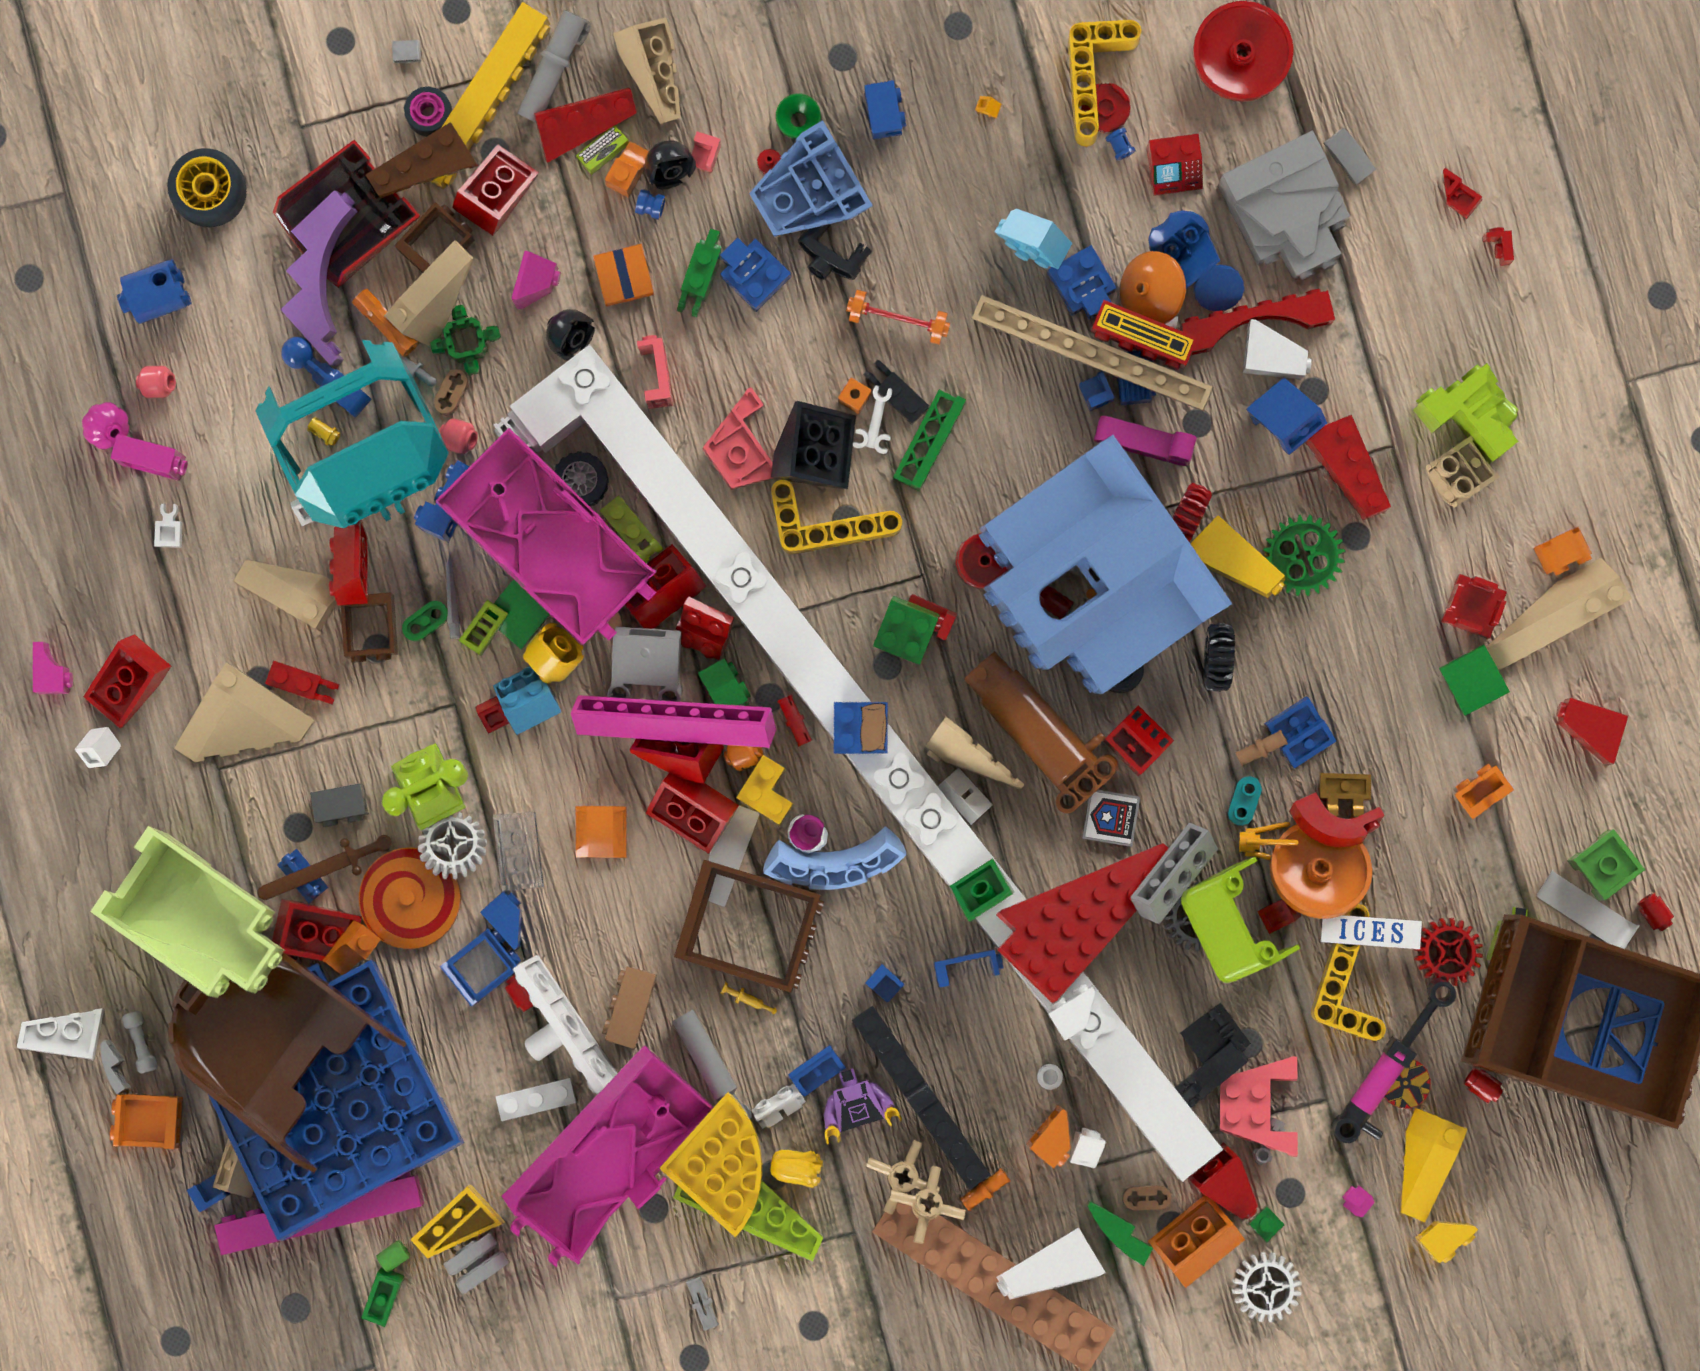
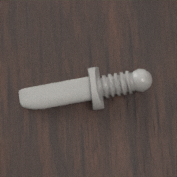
(417, 371)

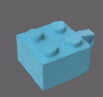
(1034, 238)

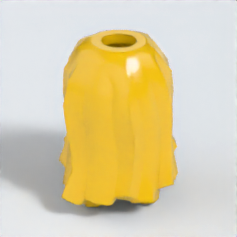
(796, 1167)

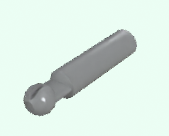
(706, 1057)

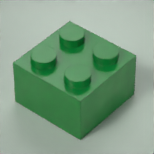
(906, 630)

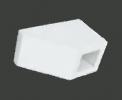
(1073, 1014)

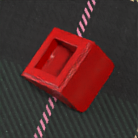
(491, 714)

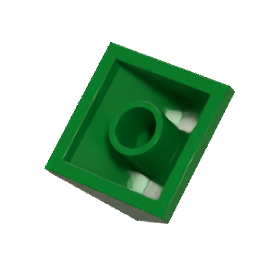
(981, 889)

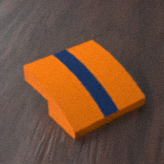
(623, 275)

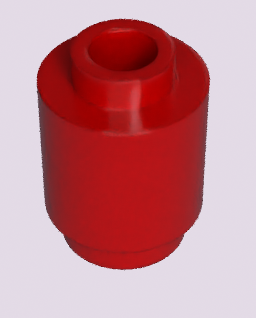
(1655, 912)
(518, 994)
(1483, 1085)

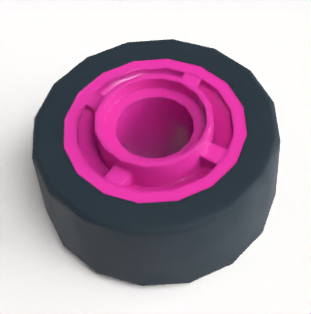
(421, 99)

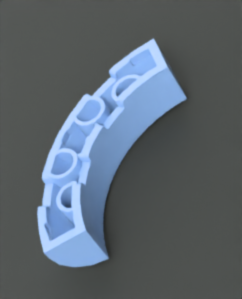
(835, 868)

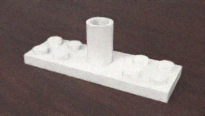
(564, 1026)

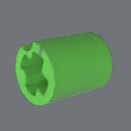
(393, 1256)

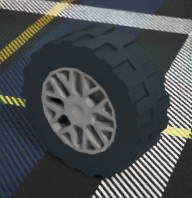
(584, 475)

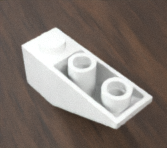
(1086, 1148)

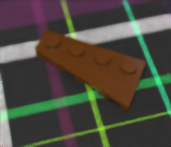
(430, 158)

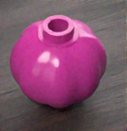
(103, 424)

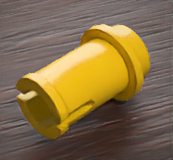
(323, 431)

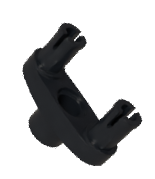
(828, 261)

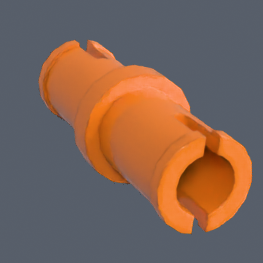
(985, 1189)

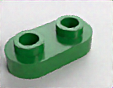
(424, 619)

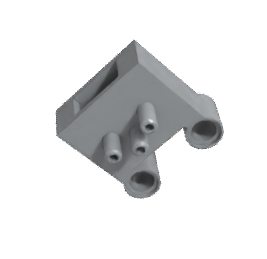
(646, 659)

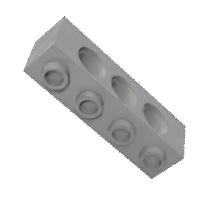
(1174, 873)

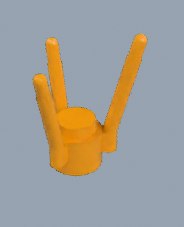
(1250, 842)

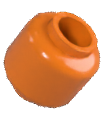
(743, 756)

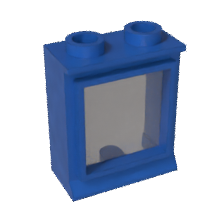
(481, 966)

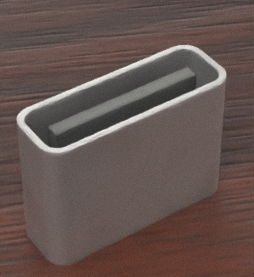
(406, 51)

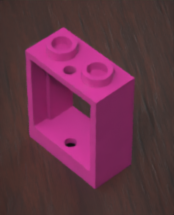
(149, 457)

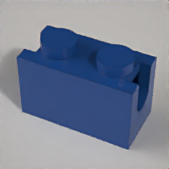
(883, 109)

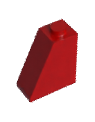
(1593, 727)

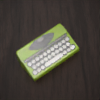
(602, 149)

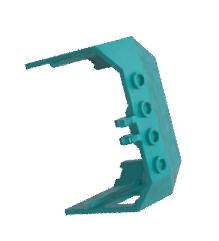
(372, 471)

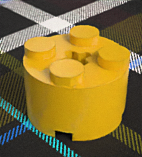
(553, 654)

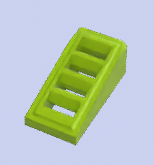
(465, 638)

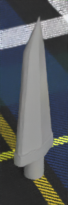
(453, 616)

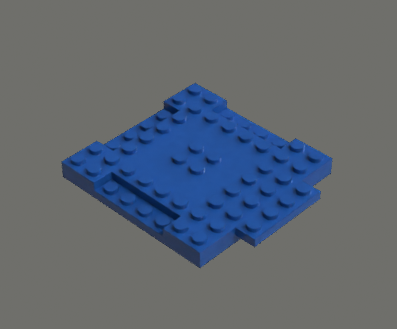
(362, 1123)

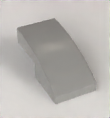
(1349, 155)
(111, 1059)

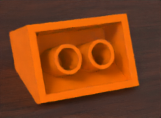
(1052, 1139)
(1196, 1240)

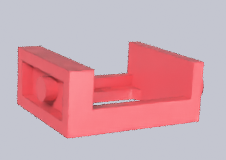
(663, 396)

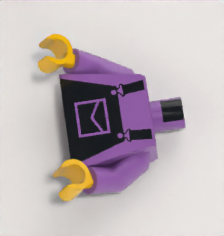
(856, 1105)

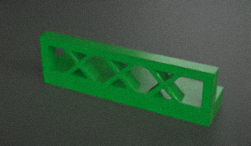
(938, 443)

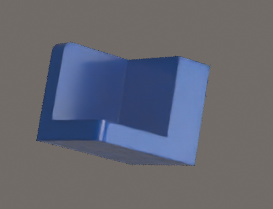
(1096, 391)
(884, 983)
(205, 1195)

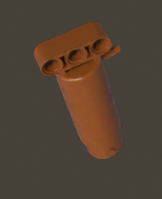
(1040, 731)

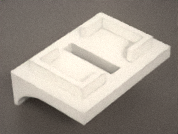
(973, 805)

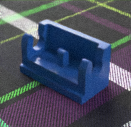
(816, 1070)

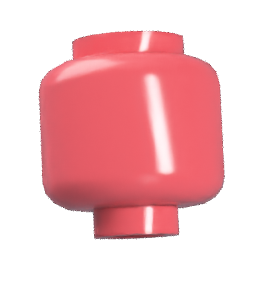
(155, 381)
(458, 436)

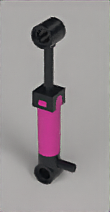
(1395, 1058)

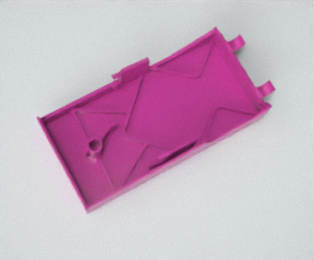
(606, 1156)

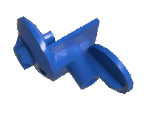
(1188, 241)

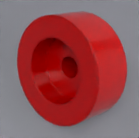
(763, 163)

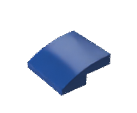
(1303, 730)

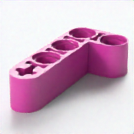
(1148, 442)

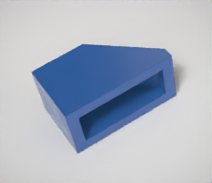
(505, 917)

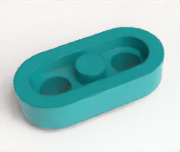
(1243, 800)

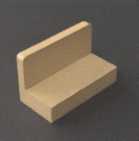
(231, 1174)

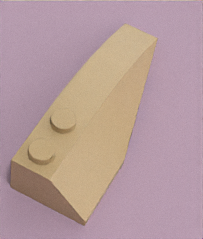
(1560, 611)

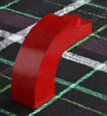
(1329, 829)

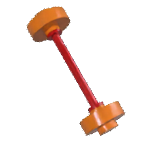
(858, 306)

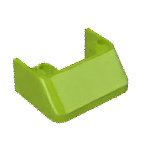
(1222, 928)

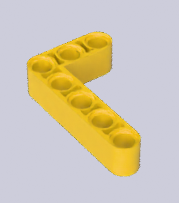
(1086, 72)
(827, 528)
(1334, 1001)

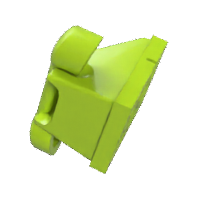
(426, 787)

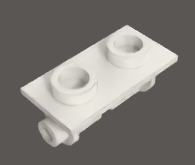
(768, 1110)

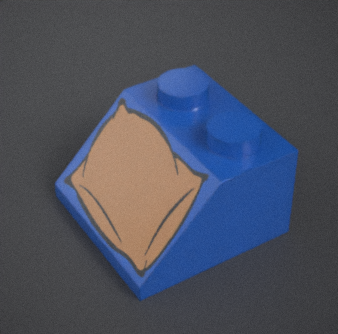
(860, 727)

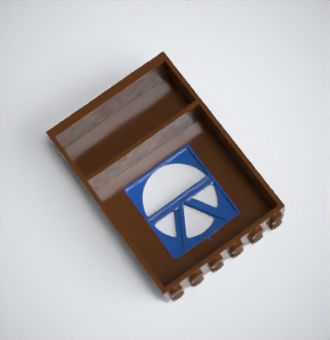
(1526, 1002)

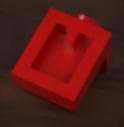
(1504, 248)
(1278, 915)

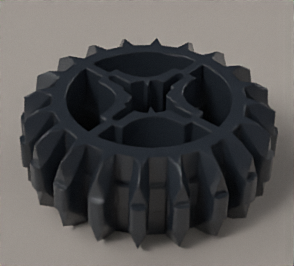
(1219, 657)

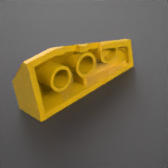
(1428, 1157)

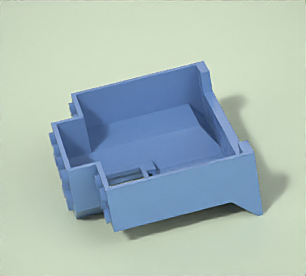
(1109, 520)

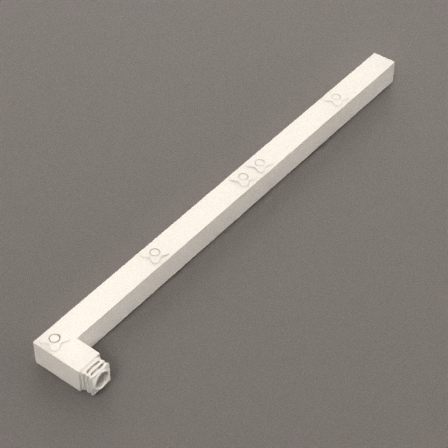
(590, 394)

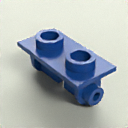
(294, 862)

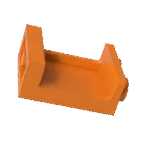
(146, 1121)

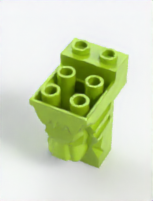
(1476, 408)

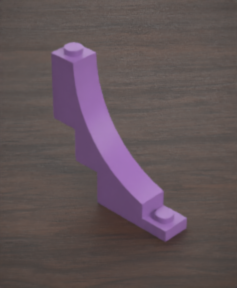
(309, 307)

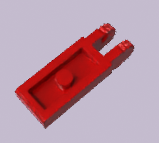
(299, 682)

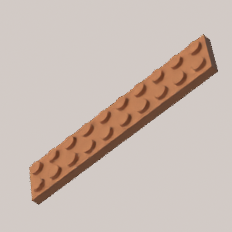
(975, 1269)

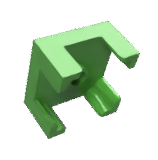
(1607, 865)

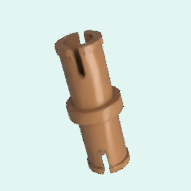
(1261, 748)

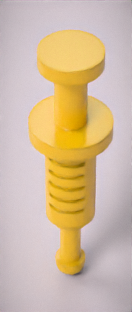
(746, 998)

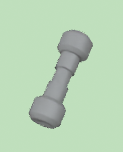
(145, 1061)

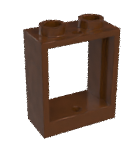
(422, 224)
(381, 654)

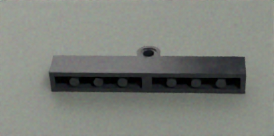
(921, 1097)

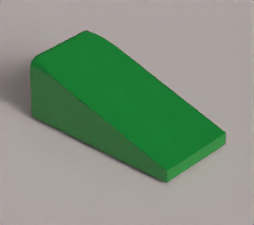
(382, 1297)

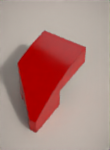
(1460, 196)

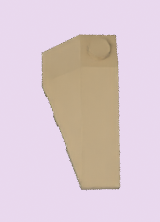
(648, 58)
(429, 301)
(294, 591)

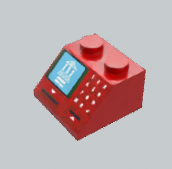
(1175, 164)

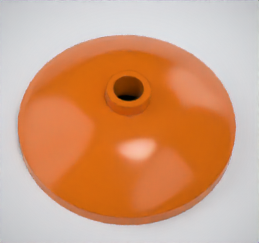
(1162, 282)

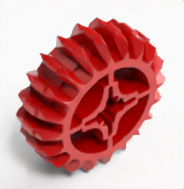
(1191, 509)
(1463, 935)

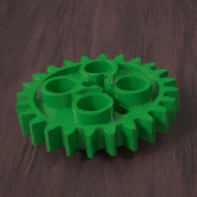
(1326, 546)

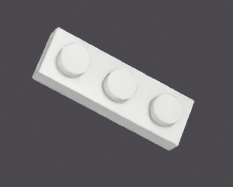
(536, 1099)

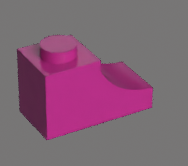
(47, 674)

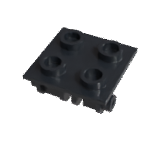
(1213, 1032)

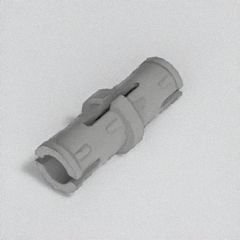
(708, 1320)

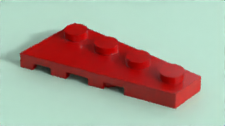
(580, 121)

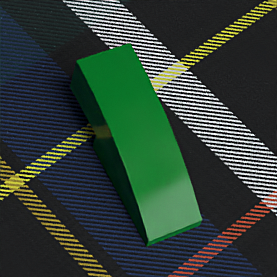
(1120, 1232)

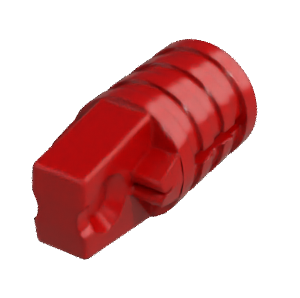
(1055, 602)

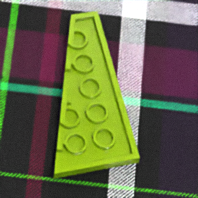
(774, 1222)

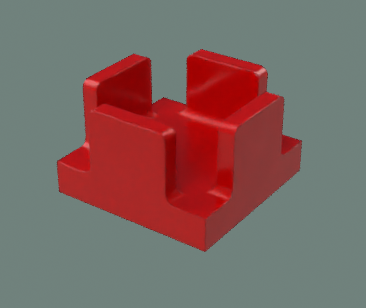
(1475, 605)

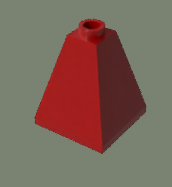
(1226, 1183)

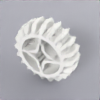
(462, 845)
(1253, 1288)

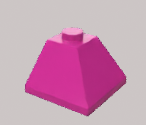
(534, 280)

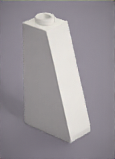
(1055, 1266)

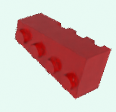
(1347, 461)

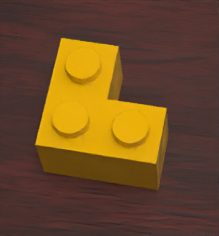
(759, 791)

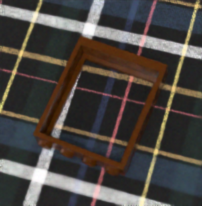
(696, 913)

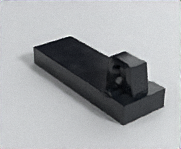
(1211, 1074)

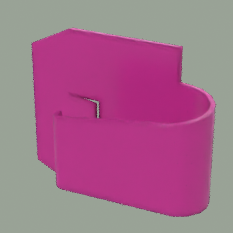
(1357, 1201)

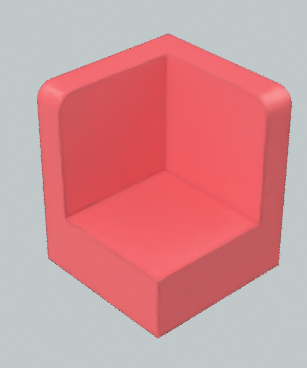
(705, 151)

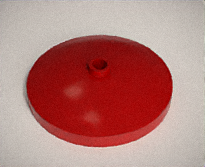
(1246, 29)

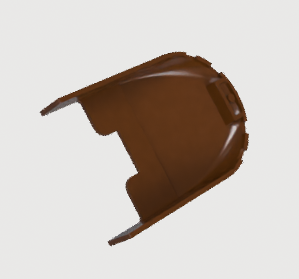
(258, 1045)

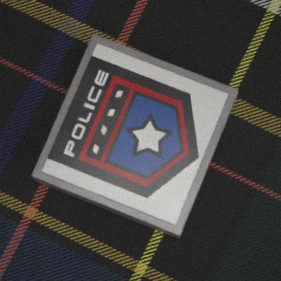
(1111, 818)

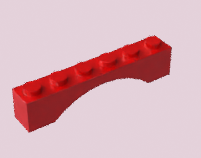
(1306, 311)

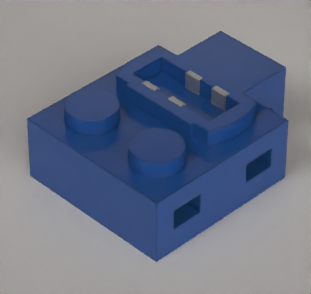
(753, 272)
(1083, 282)

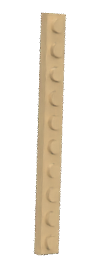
(1092, 353)

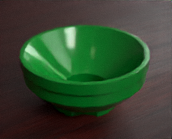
(796, 104)

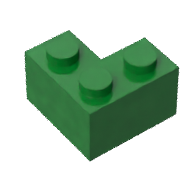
(722, 684)

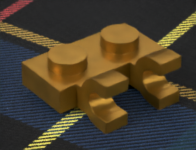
(1345, 787)

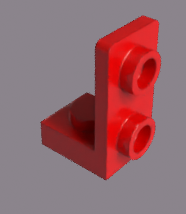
(946, 617)

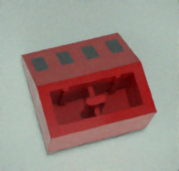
(1138, 740)

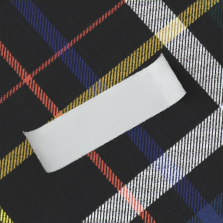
(1586, 911)

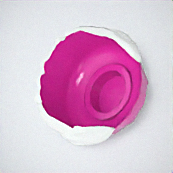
(807, 833)

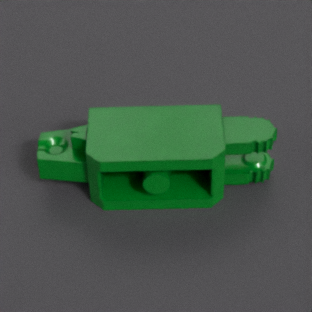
(701, 272)

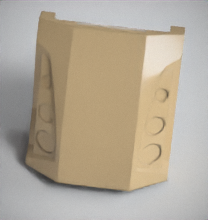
(1460, 466)

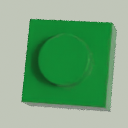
(1266, 1224)

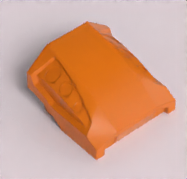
(601, 831)

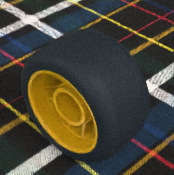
(197, 171)

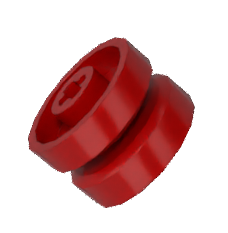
(969, 565)

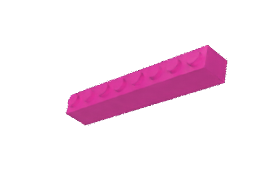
(673, 721)
(254, 1229)

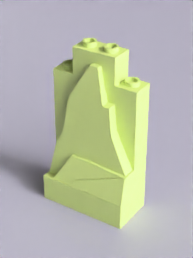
(191, 918)

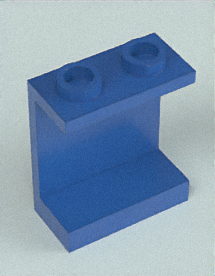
(1287, 415)
(940, 966)

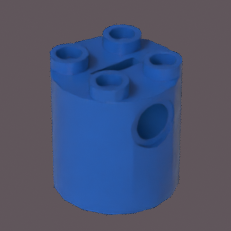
(153, 292)

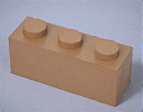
(629, 1007)

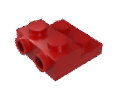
(704, 628)

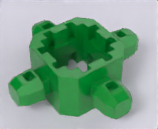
(490, 334)

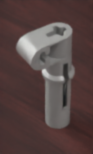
(568, 32)

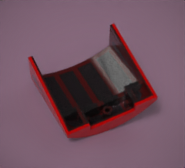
(367, 231)

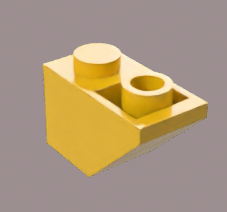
(1443, 1238)

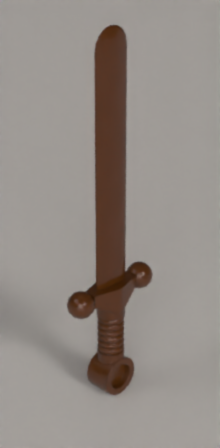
(324, 867)

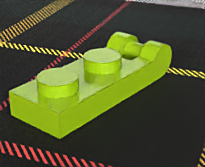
(630, 528)

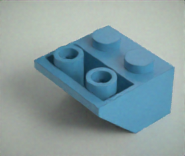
(526, 700)

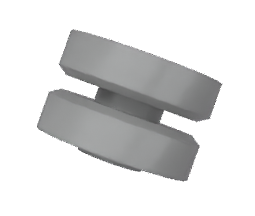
(477, 1264)

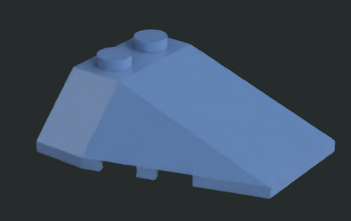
(809, 186)

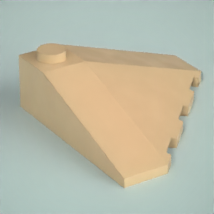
(240, 716)
(956, 748)

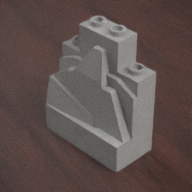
(1288, 206)

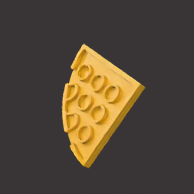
(720, 1165)

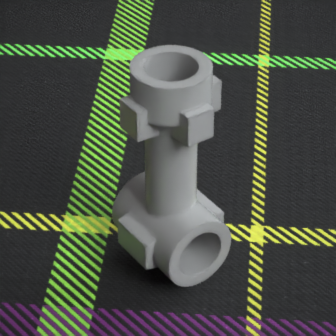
(1263, 1154)

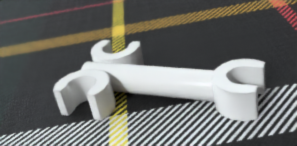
(871, 438)

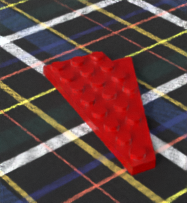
(1072, 923)

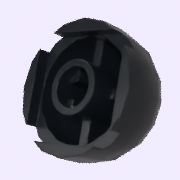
(668, 163)
(569, 332)

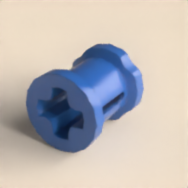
(1120, 144)

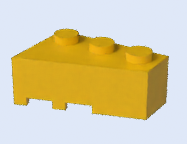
(457, 1222)

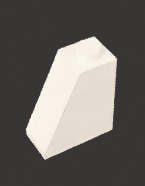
(1273, 354)

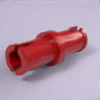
(794, 720)

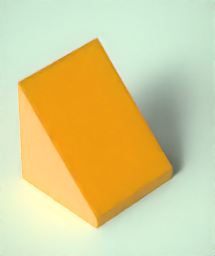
(988, 106)

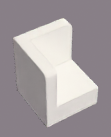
(98, 747)

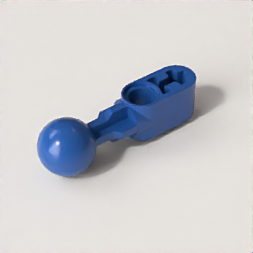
(299, 354)

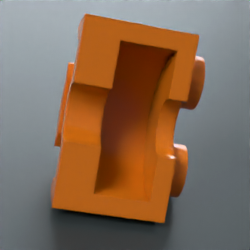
(1563, 550)
(1483, 790)

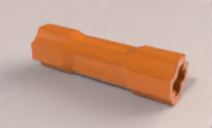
(375, 312)

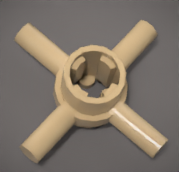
(899, 1167)
(918, 1208)

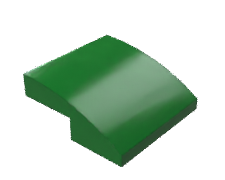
(523, 617)
(1474, 680)

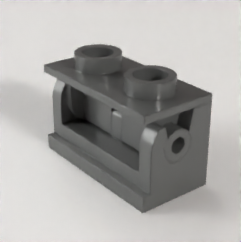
(339, 804)

